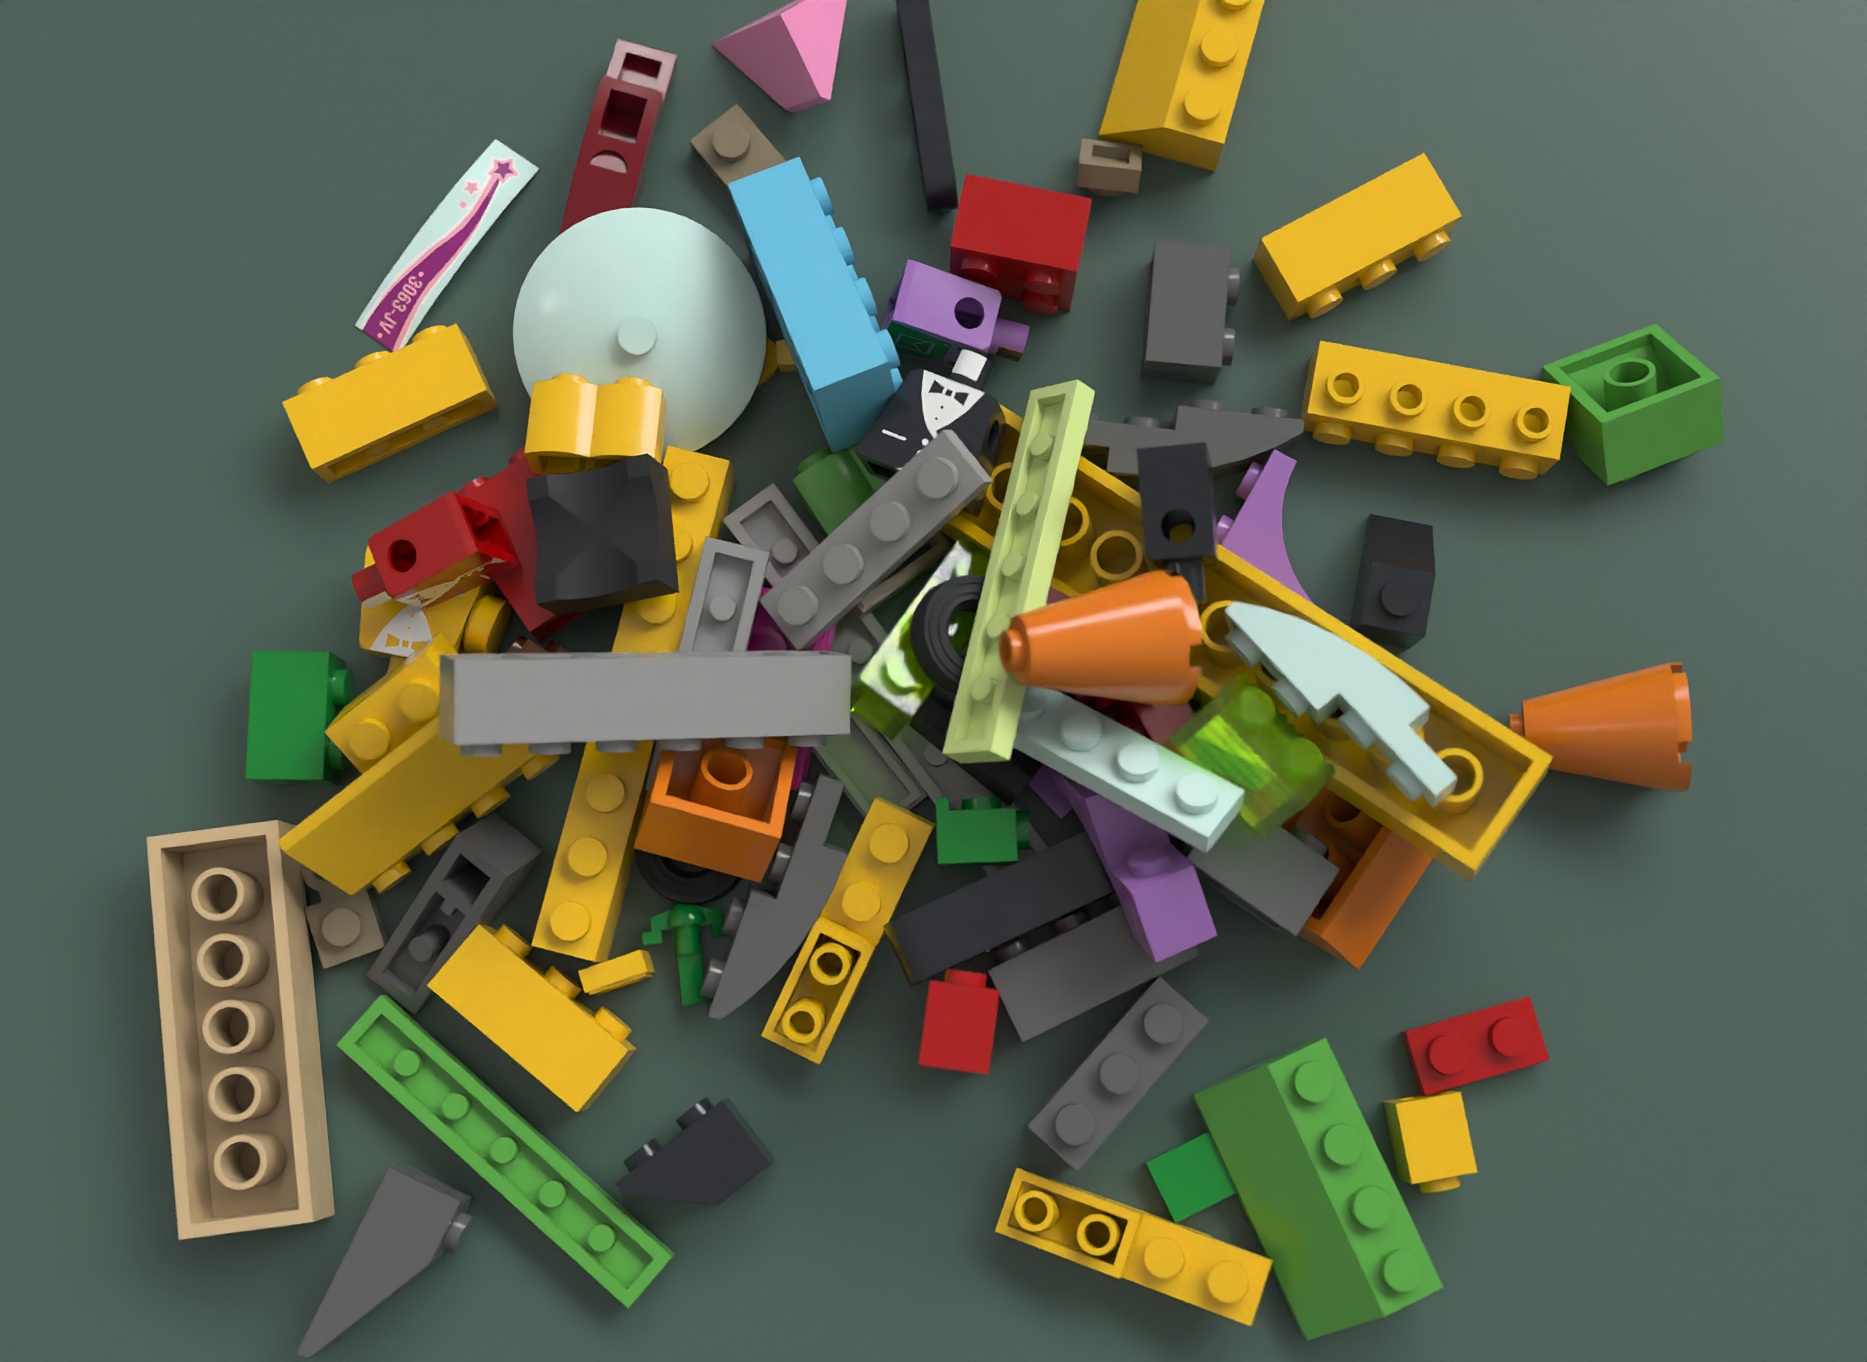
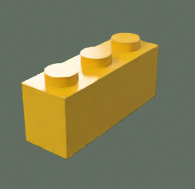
(1357, 239)
(389, 402)
(534, 1015)

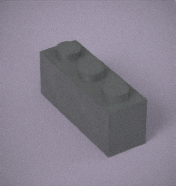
(1073, 971)
(1116, 1072)

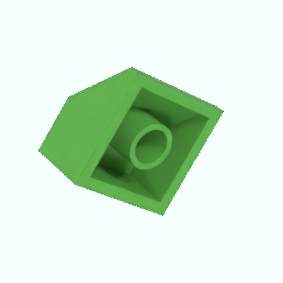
(1638, 403)

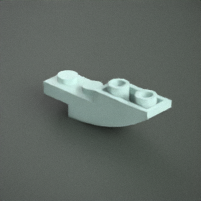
(1326, 673)

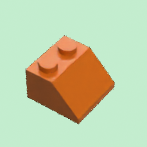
(719, 805)

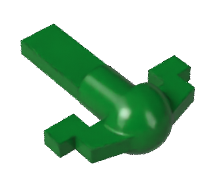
(685, 923)

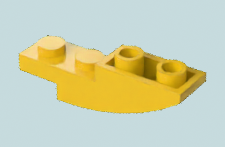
(848, 930)
(1134, 1245)

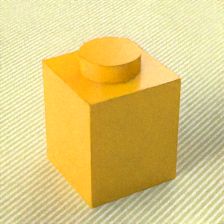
(1430, 1140)

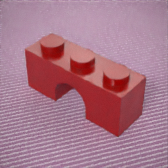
(959, 1023)

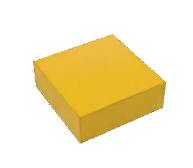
(617, 973)

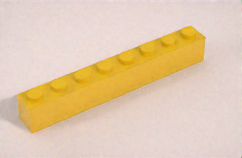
(610, 791)

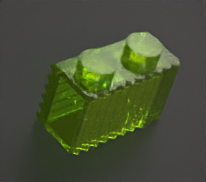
(1256, 749)

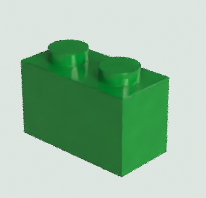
(289, 710)

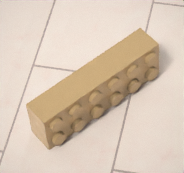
(239, 1031)

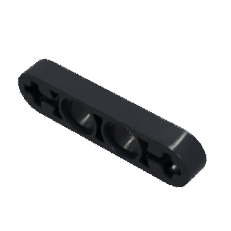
(927, 105)

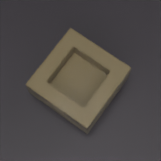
(1109, 167)

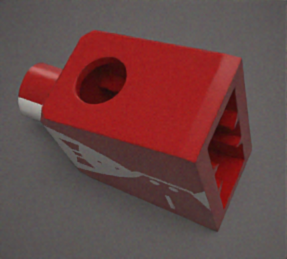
(436, 554)

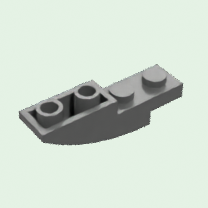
(1230, 436)
(773, 924)

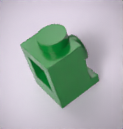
(980, 833)

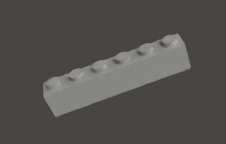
(642, 697)

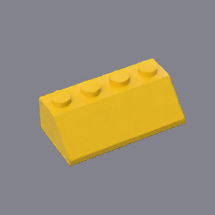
(1181, 77)
(405, 808)

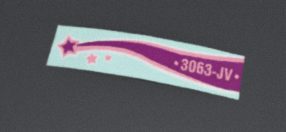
(444, 245)

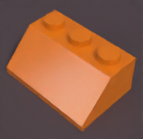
(1372, 880)

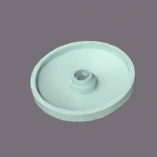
(650, 303)

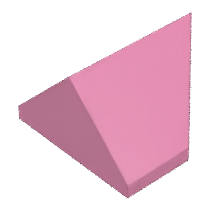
(790, 52)

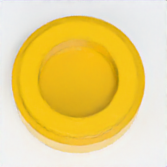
(487, 625)

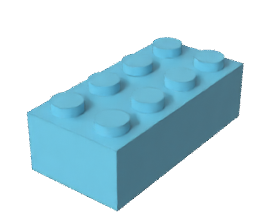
(818, 299)

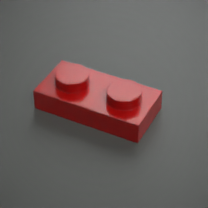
(1475, 1045)

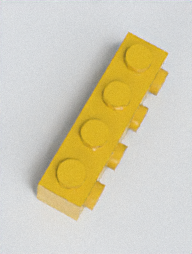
(1434, 410)

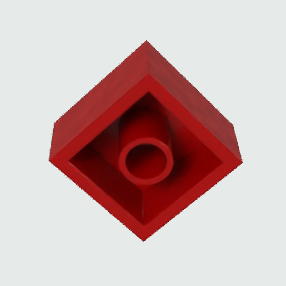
(1020, 241)

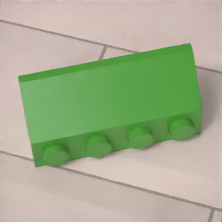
(1317, 1190)

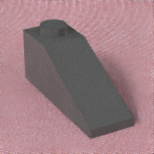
(464, 890)
(399, 1239)

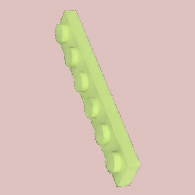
(1019, 567)

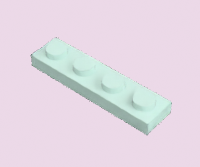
(1126, 767)

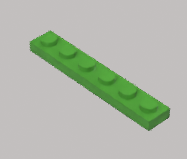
(506, 1150)

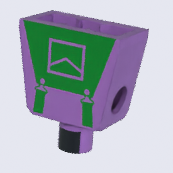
(940, 313)

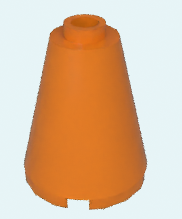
(1111, 642)
(1616, 728)

